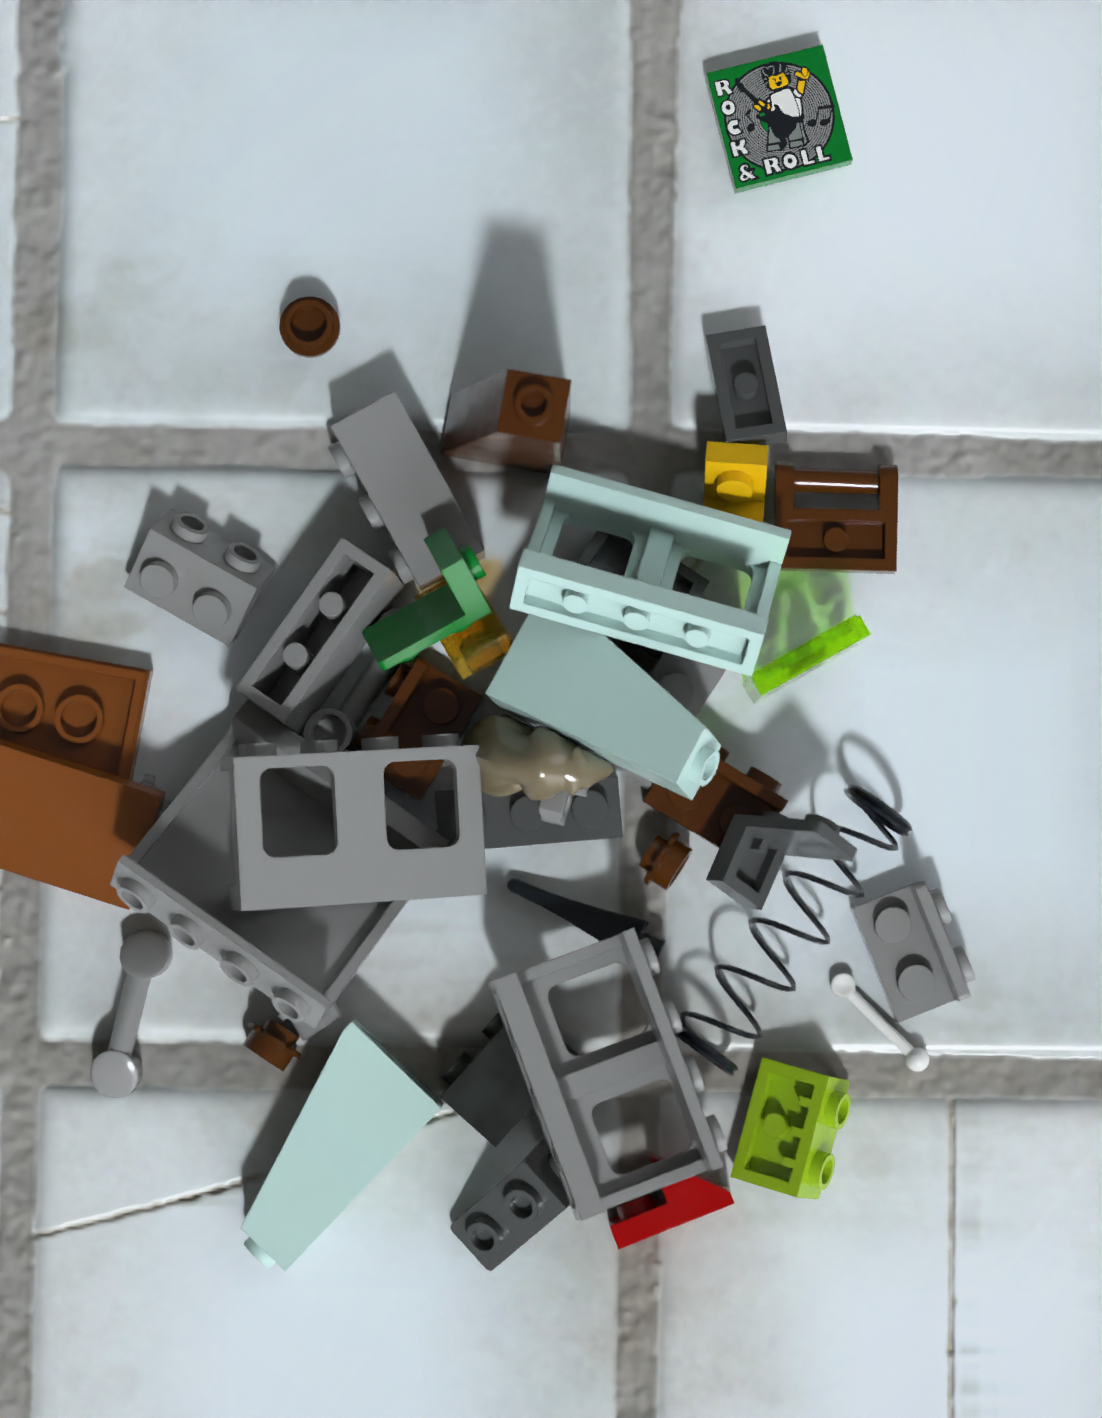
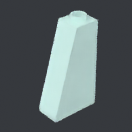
(603, 704)
(345, 1135)

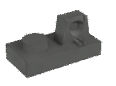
(746, 387)

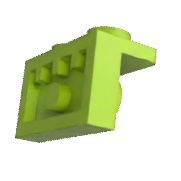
(791, 1129)

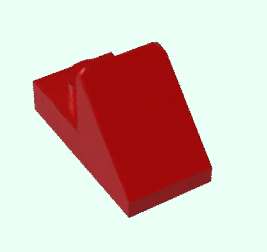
(682, 1203)

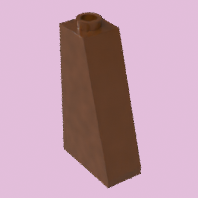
(510, 421)

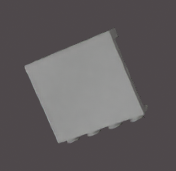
(187, 860)

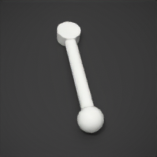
(844, 986)

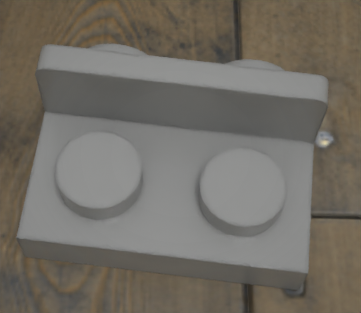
(913, 950)

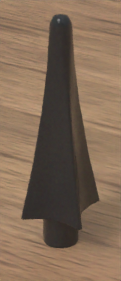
(590, 919)

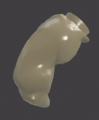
(533, 761)

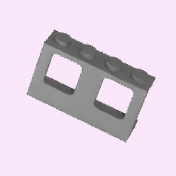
(361, 862)
(570, 1086)

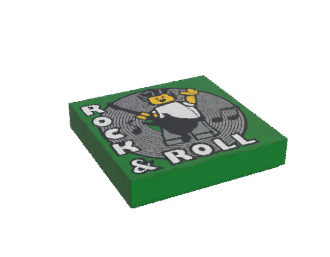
(778, 119)

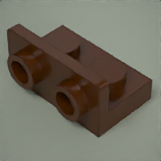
(421, 704)
(718, 801)

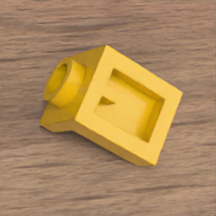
(736, 478)

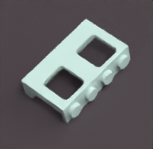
(642, 602)

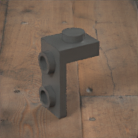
(758, 845)
(513, 1209)

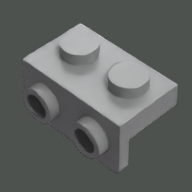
(199, 575)

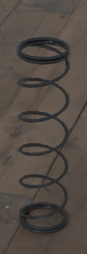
(881, 815)

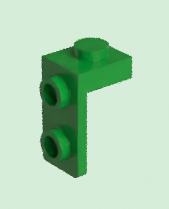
(437, 613)

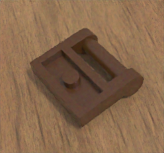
(838, 537)

